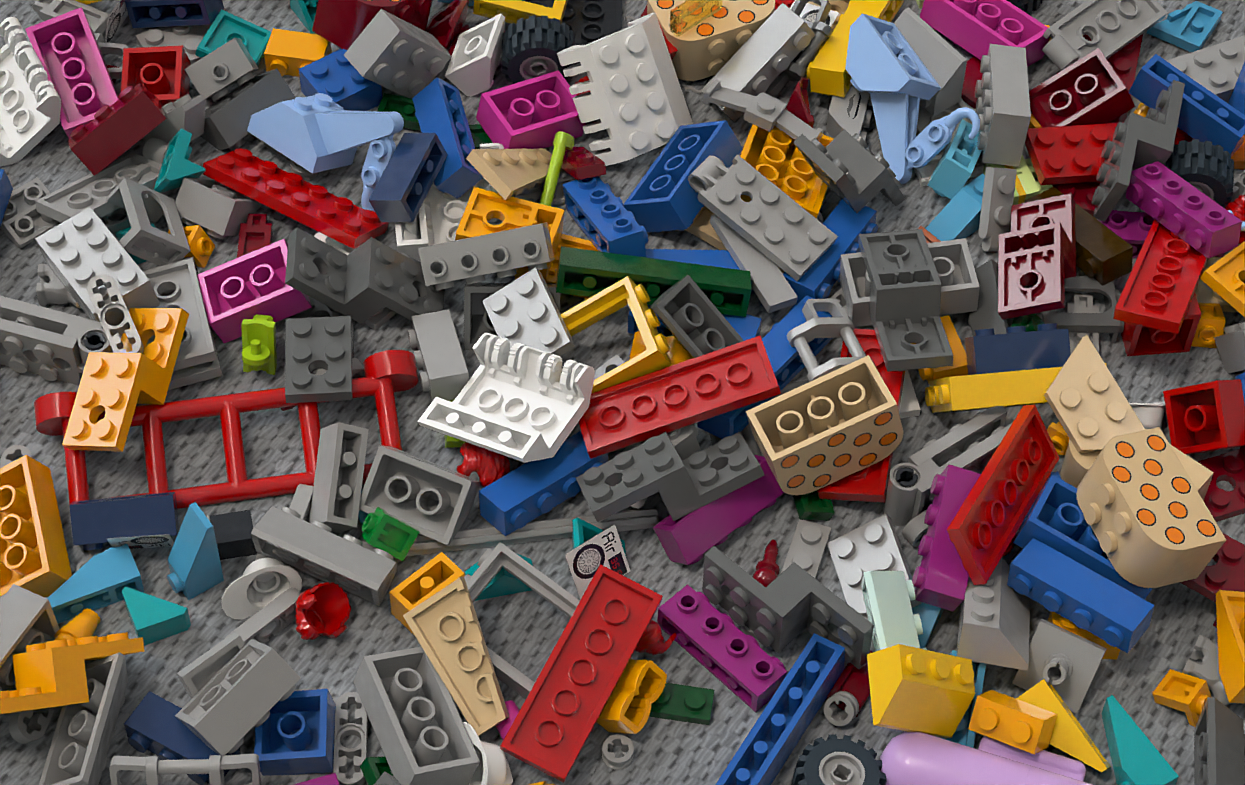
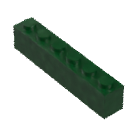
(590, 272)

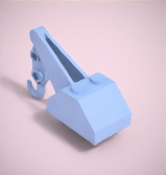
(897, 81)
(326, 136)

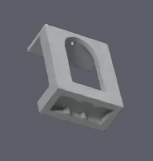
(143, 239)

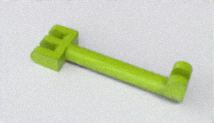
(561, 142)

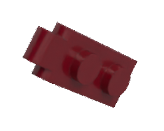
(582, 163)
(254, 234)

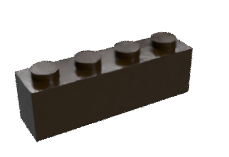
(1098, 248)

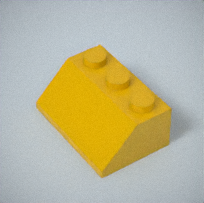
(919, 689)

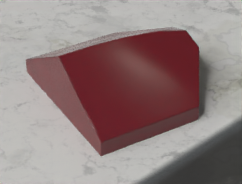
(448, 22)
(799, 103)

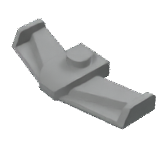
(761, 111)

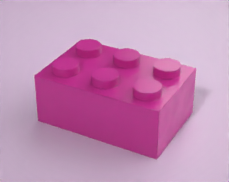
(530, 112)
(248, 288)

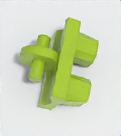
(259, 344)

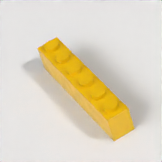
(828, 69)

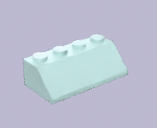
(889, 609)

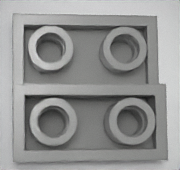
(21, 218)

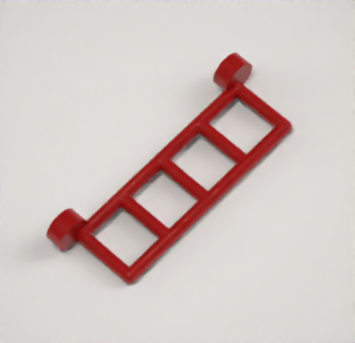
(384, 374)

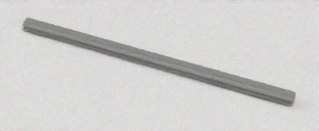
(530, 532)

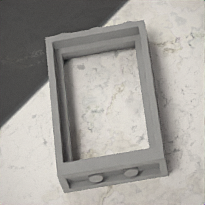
(490, 565)

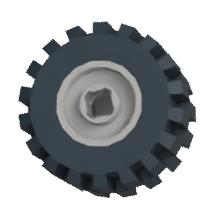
(533, 46)
(1204, 168)
(838, 763)

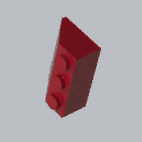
(116, 128)

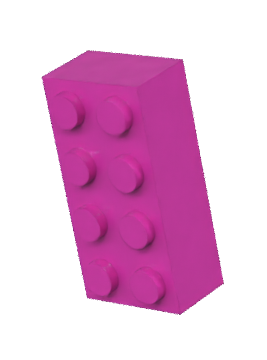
(986, 22)
(73, 66)

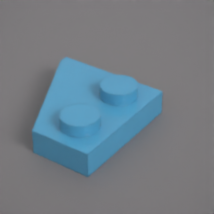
(1188, 27)

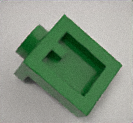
(388, 533)

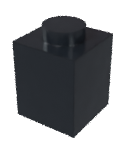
(233, 534)

